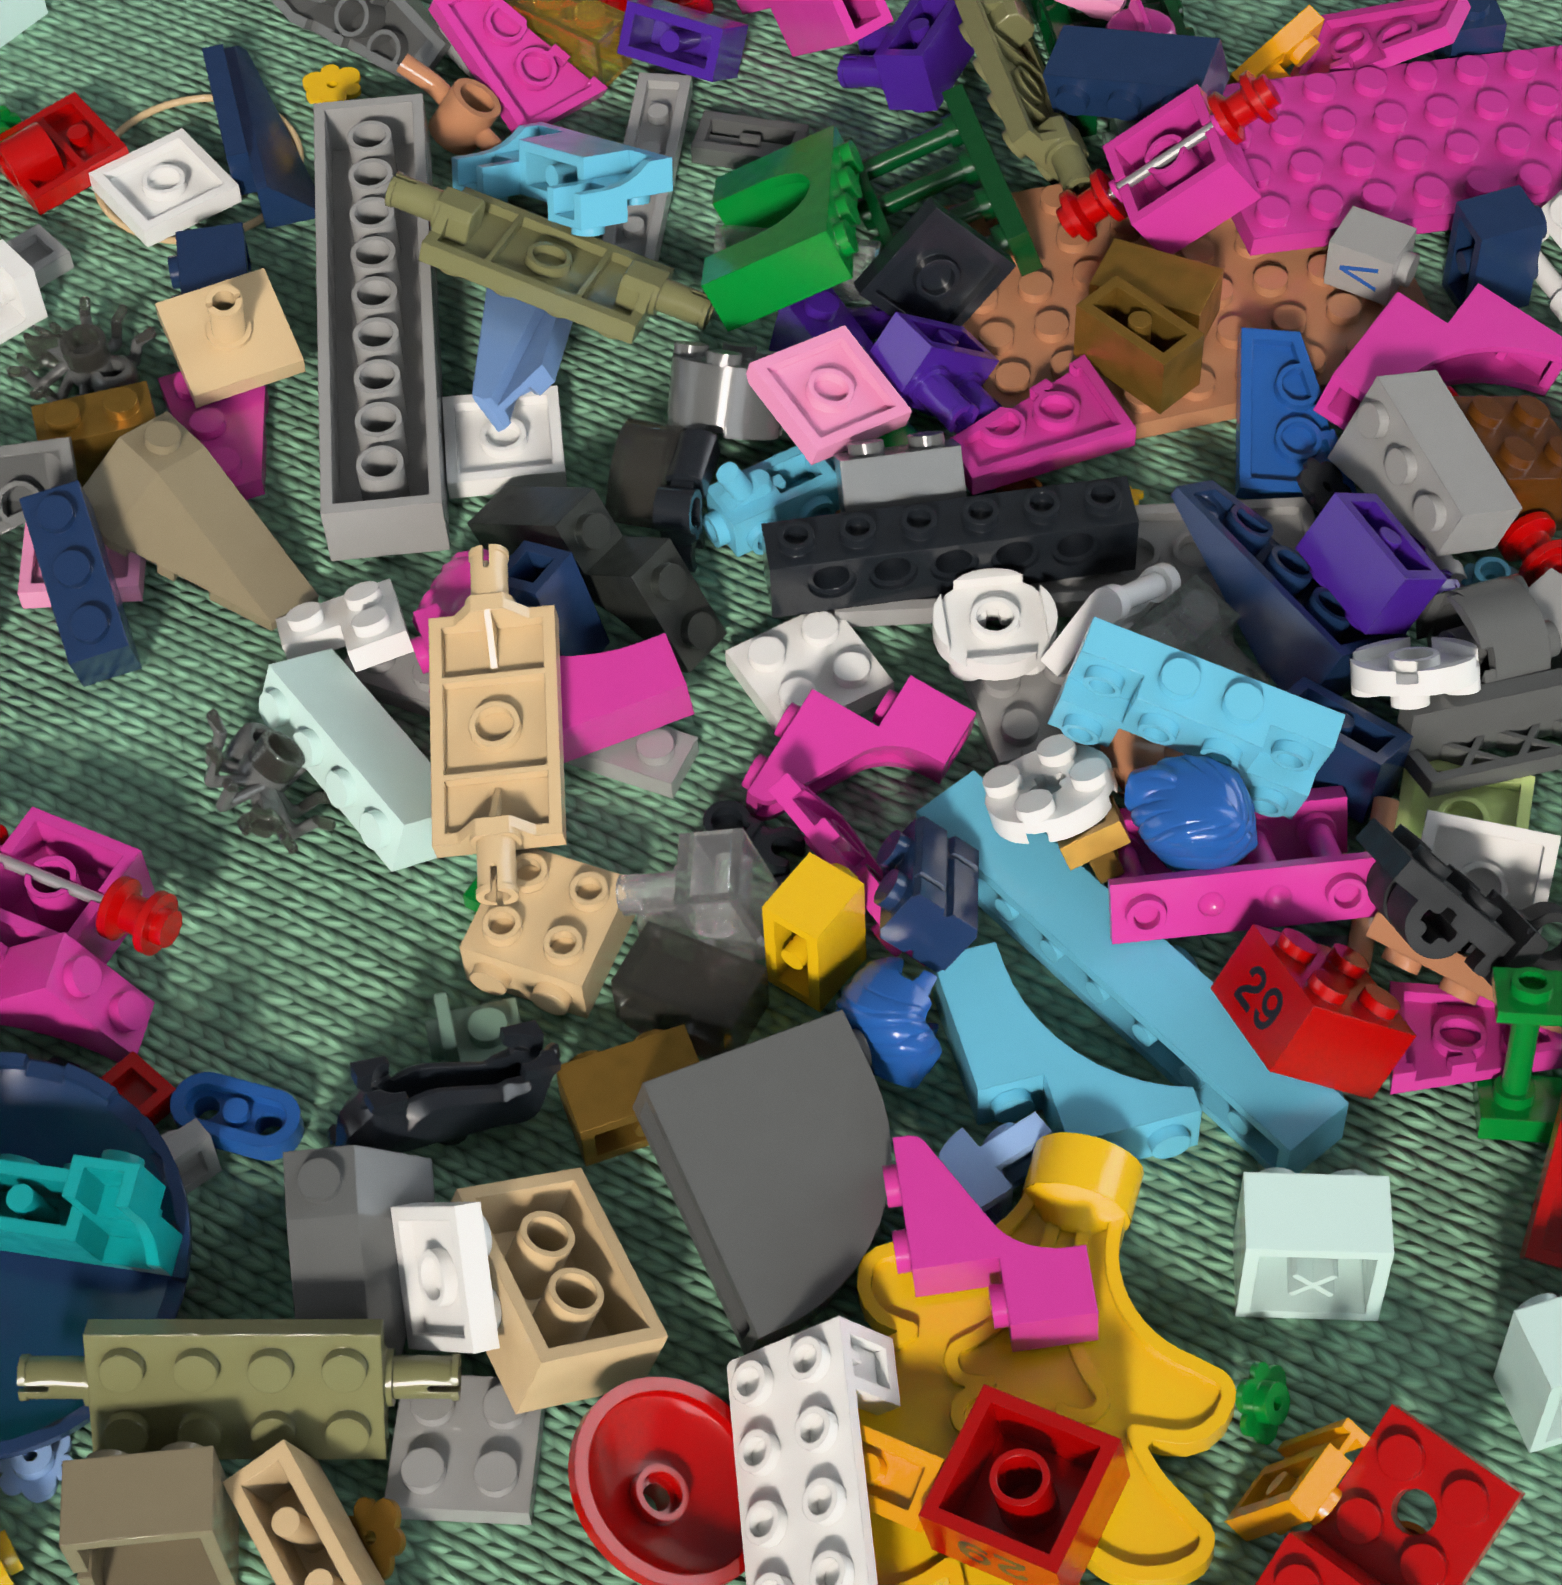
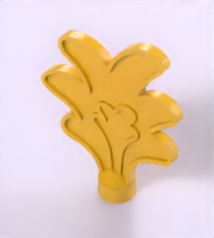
(1120, 1384)

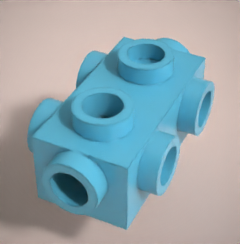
(766, 493)

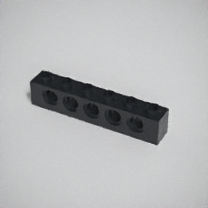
(928, 545)

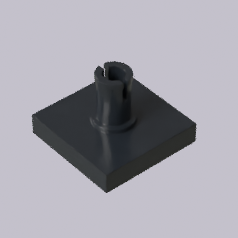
(935, 268)

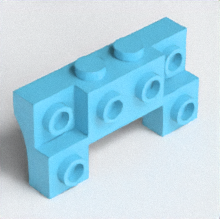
(577, 174)
(1197, 710)

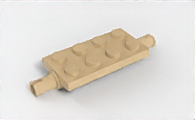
(495, 729)

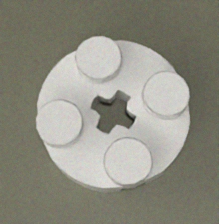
(992, 654)
(1415, 672)
(1050, 791)

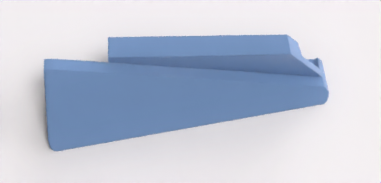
(515, 355)

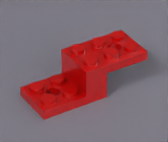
(1363, 1535)

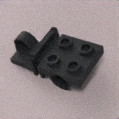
(1445, 911)

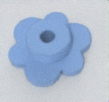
(38, 1477)

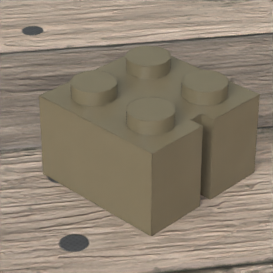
(149, 1518)

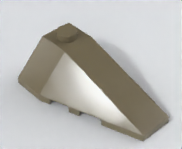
(181, 511)

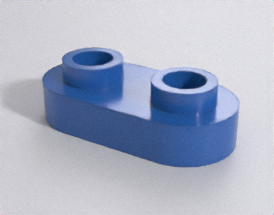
(242, 1114)

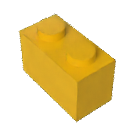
(815, 931)

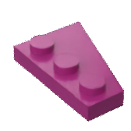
(1385, 34)
(513, 62)
(228, 429)
(1048, 431)
(833, 841)
(1456, 1040)

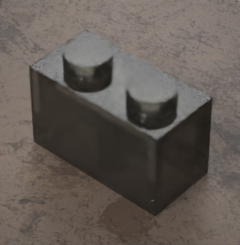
(691, 983)

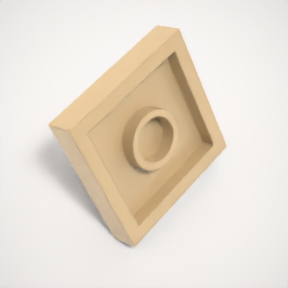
(230, 337)

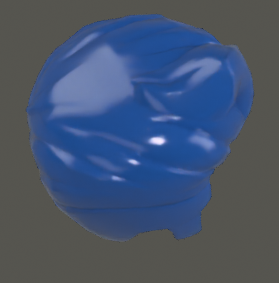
(1192, 812)
(893, 1020)

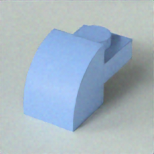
(995, 1167)

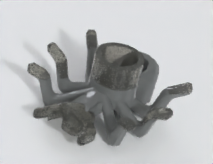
(81, 354)
(265, 766)

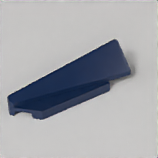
(256, 139)

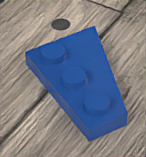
(1277, 415)

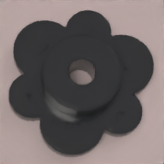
(1320, 482)

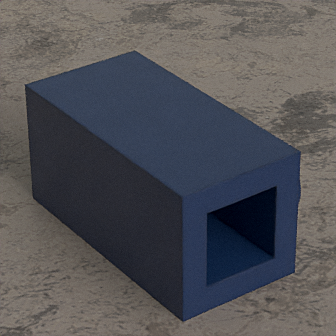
(551, 577)

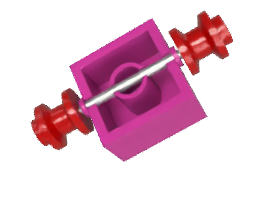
(1177, 168)
(80, 884)

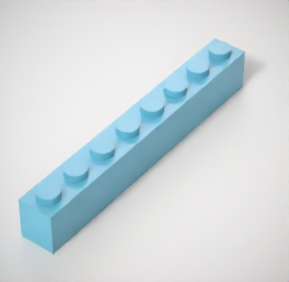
(1140, 988)

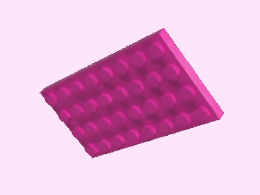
(1402, 144)

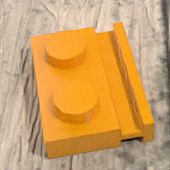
(1301, 1484)

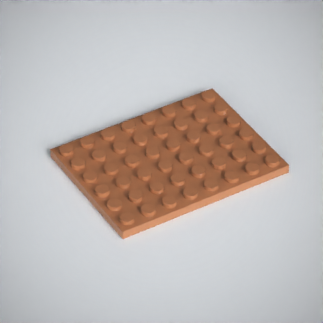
(1032, 317)

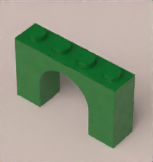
(809, 205)

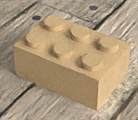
(565, 1292)

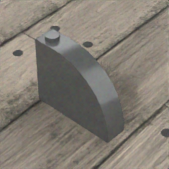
(775, 1169)

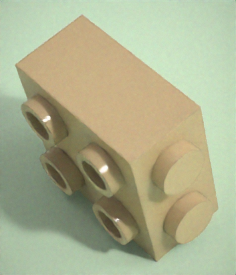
(552, 940)

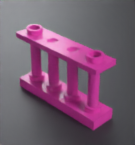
(1285, 881)

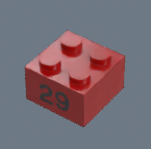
(1313, 1011)
(1024, 1492)

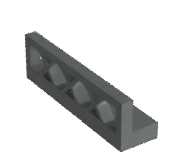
(1500, 716)

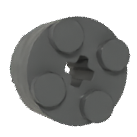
(714, 394)
(1500, 621)

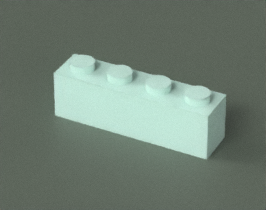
(354, 753)

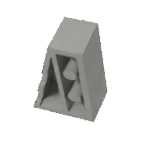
(1426, 464)

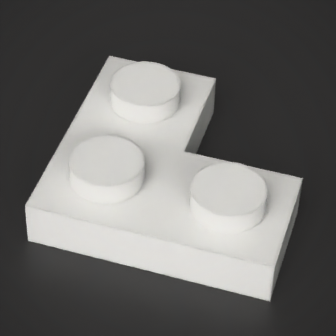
(362, 619)

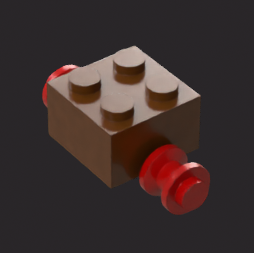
(1529, 456)

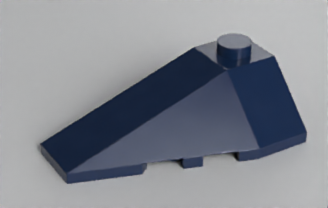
(1284, 612)

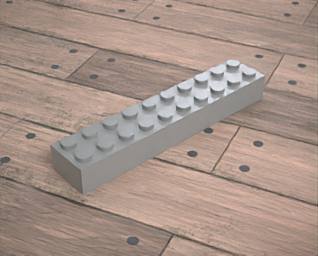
(376, 335)

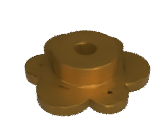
(380, 1531)

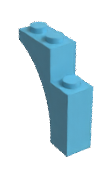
(1020, 1067)

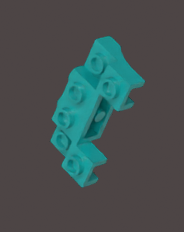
(87, 1212)

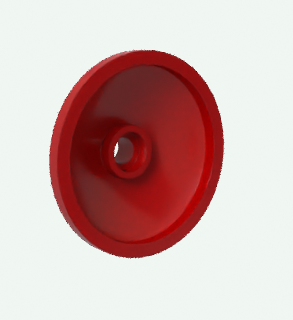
(679, 1451)

